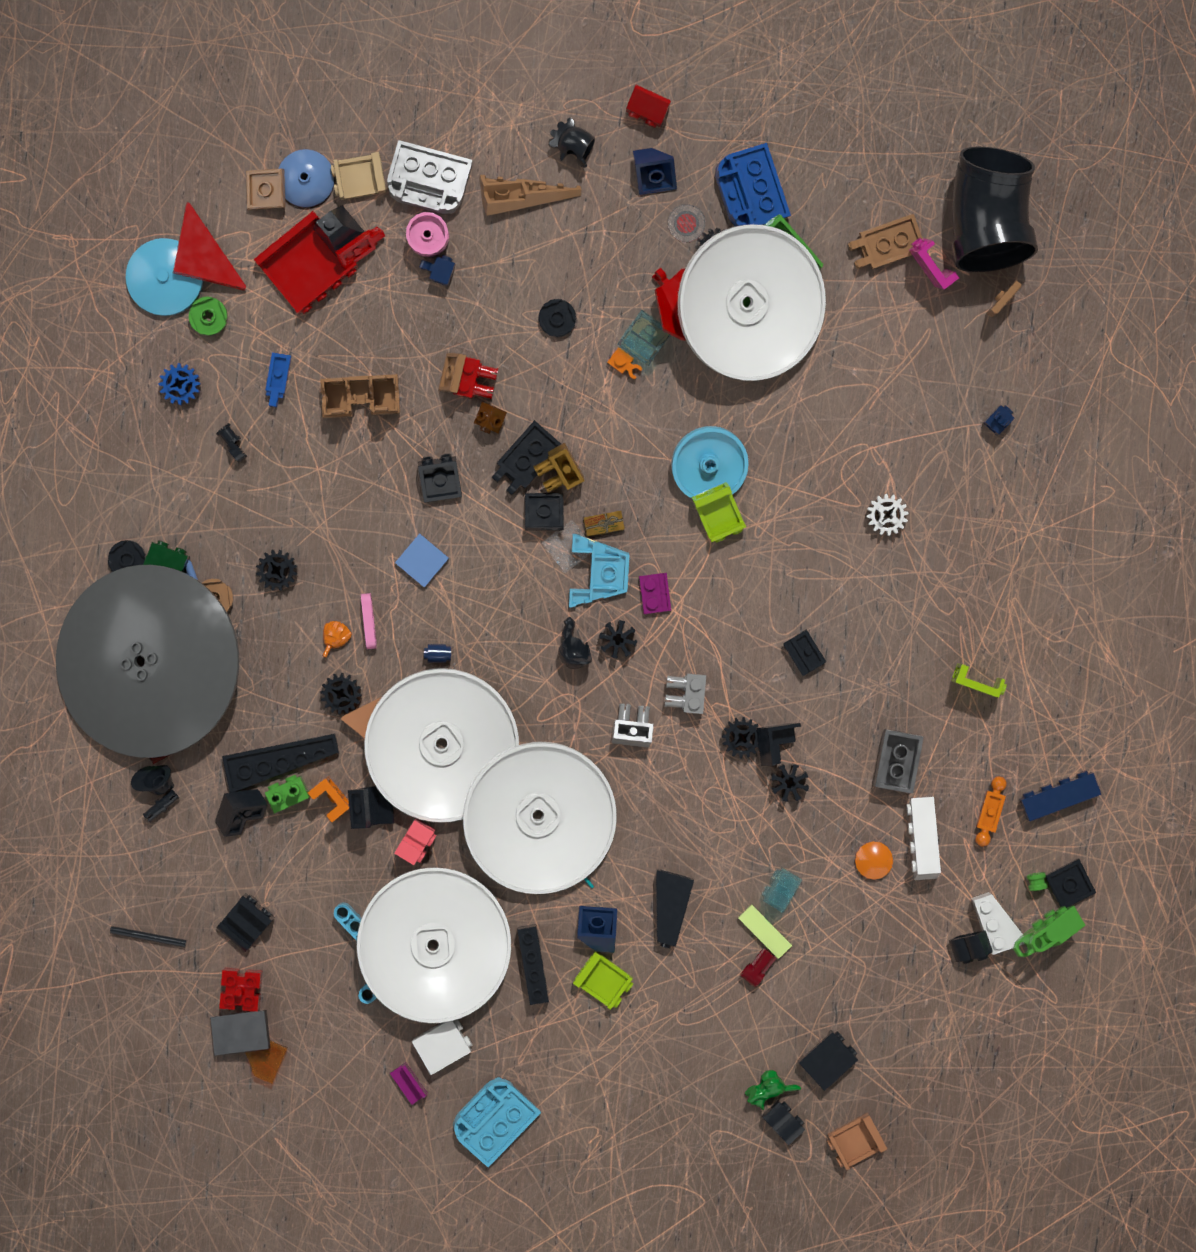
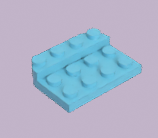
(493, 1120)

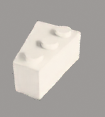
(996, 922)

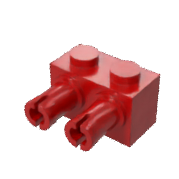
(468, 383)

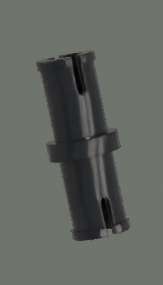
(161, 805)

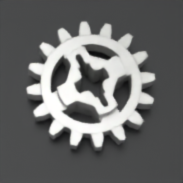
(880, 509)

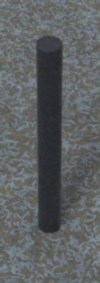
(148, 936)

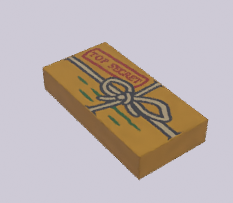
(604, 523)

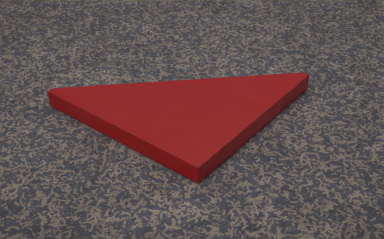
(201, 256)

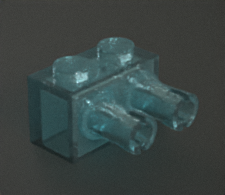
(781, 889)

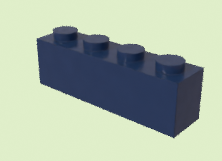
(1059, 796)

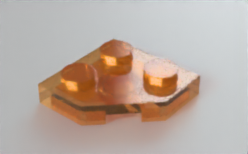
(267, 1061)

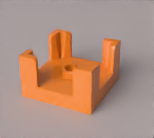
(334, 795)

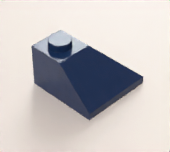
(654, 171)
(598, 927)

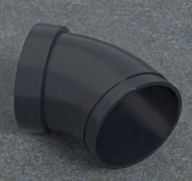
(992, 210)

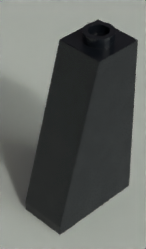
(671, 904)

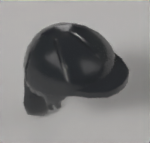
(572, 650)

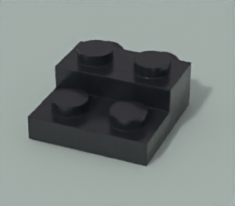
(439, 478)

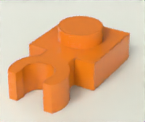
(622, 361)

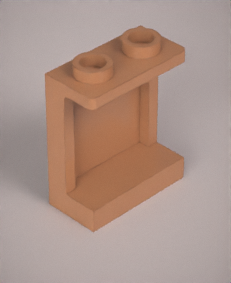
(856, 1141)

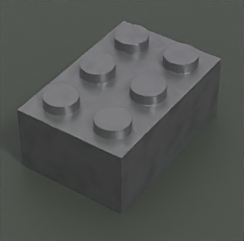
(898, 761)

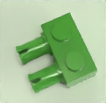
(287, 794)

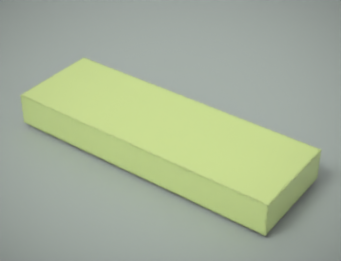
(764, 931)

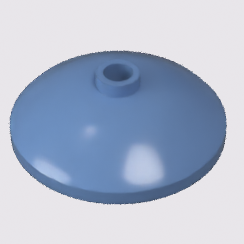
(317, 185)

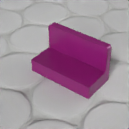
(408, 1083)

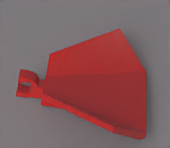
(668, 302)

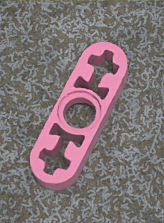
(368, 619)

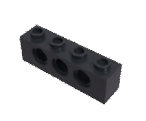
(533, 964)

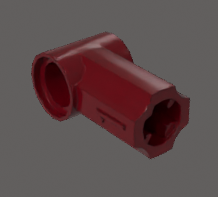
(755, 971)

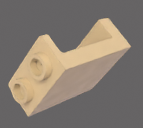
(359, 176)

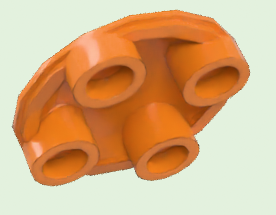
(874, 860)

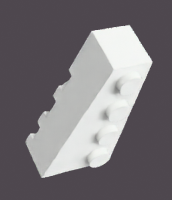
(924, 838)

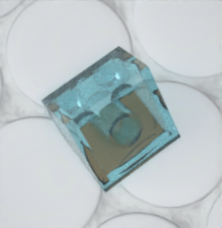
(644, 338)

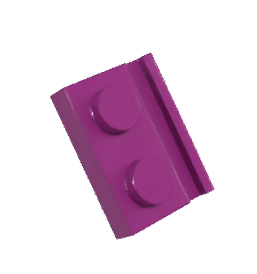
(655, 593)

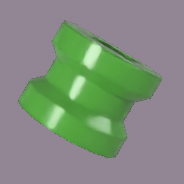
(1037, 881)

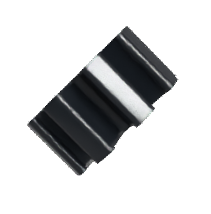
(612, 642)
(783, 785)

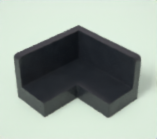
(770, 738)
(237, 809)

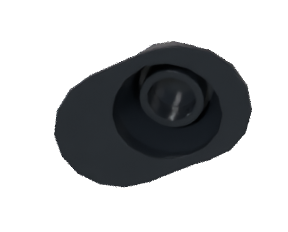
(153, 779)

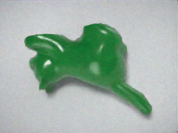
(770, 1087)

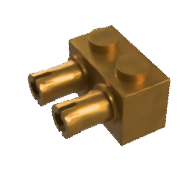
(567, 468)

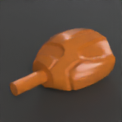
(335, 636)

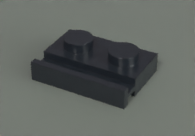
(804, 652)

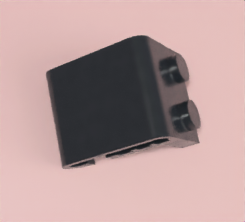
(245, 922)

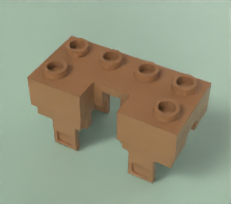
(377, 390)

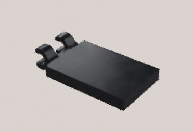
(525, 453)

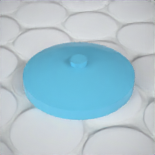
(153, 283)
(709, 459)

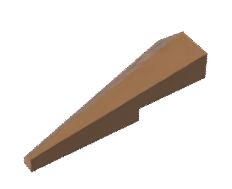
(505, 196)

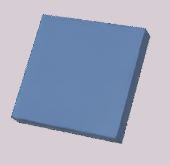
(422, 560)

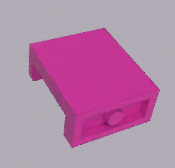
(938, 278)

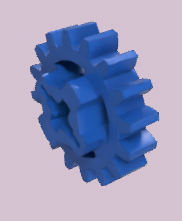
(191, 379)

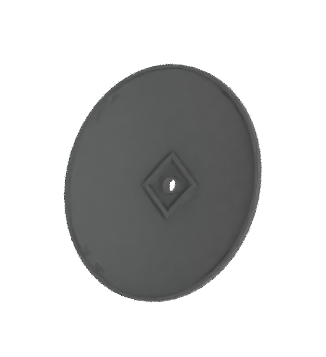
(186, 652)

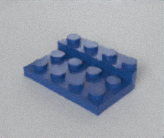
(751, 187)

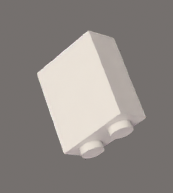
(442, 1045)

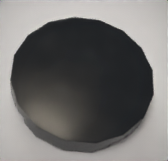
(557, 318)
(125, 554)

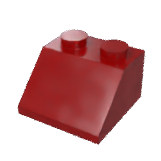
(647, 106)

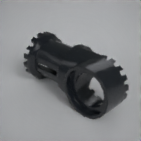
(231, 439)

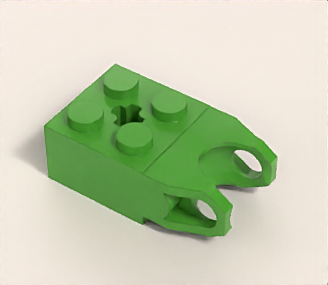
(1050, 931)

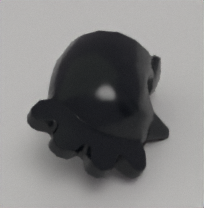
(572, 140)

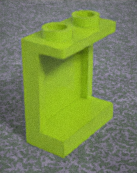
(719, 512)
(959, 678)
(603, 980)

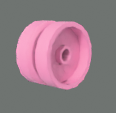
(428, 246)

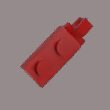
(359, 247)

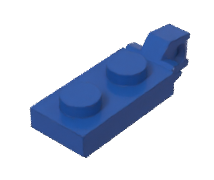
(277, 377)

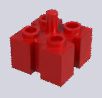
(241, 989)

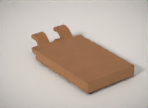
(886, 242)

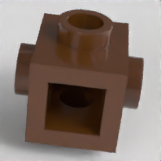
(490, 418)

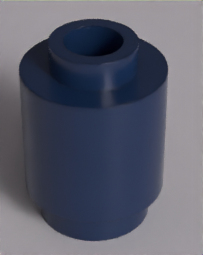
(437, 653)

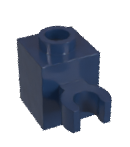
(441, 270)
(999, 419)

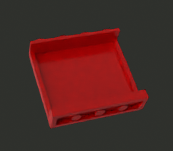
(303, 265)

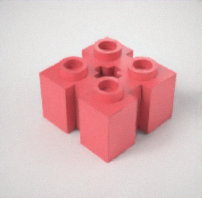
(415, 840)

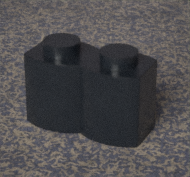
(971, 947)
(783, 1122)

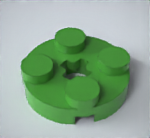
(218, 320)

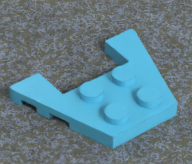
(607, 573)

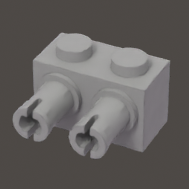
(694, 690)
(630, 732)

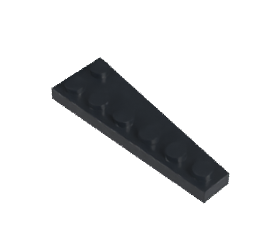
(260, 764)

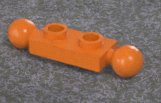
(991, 811)

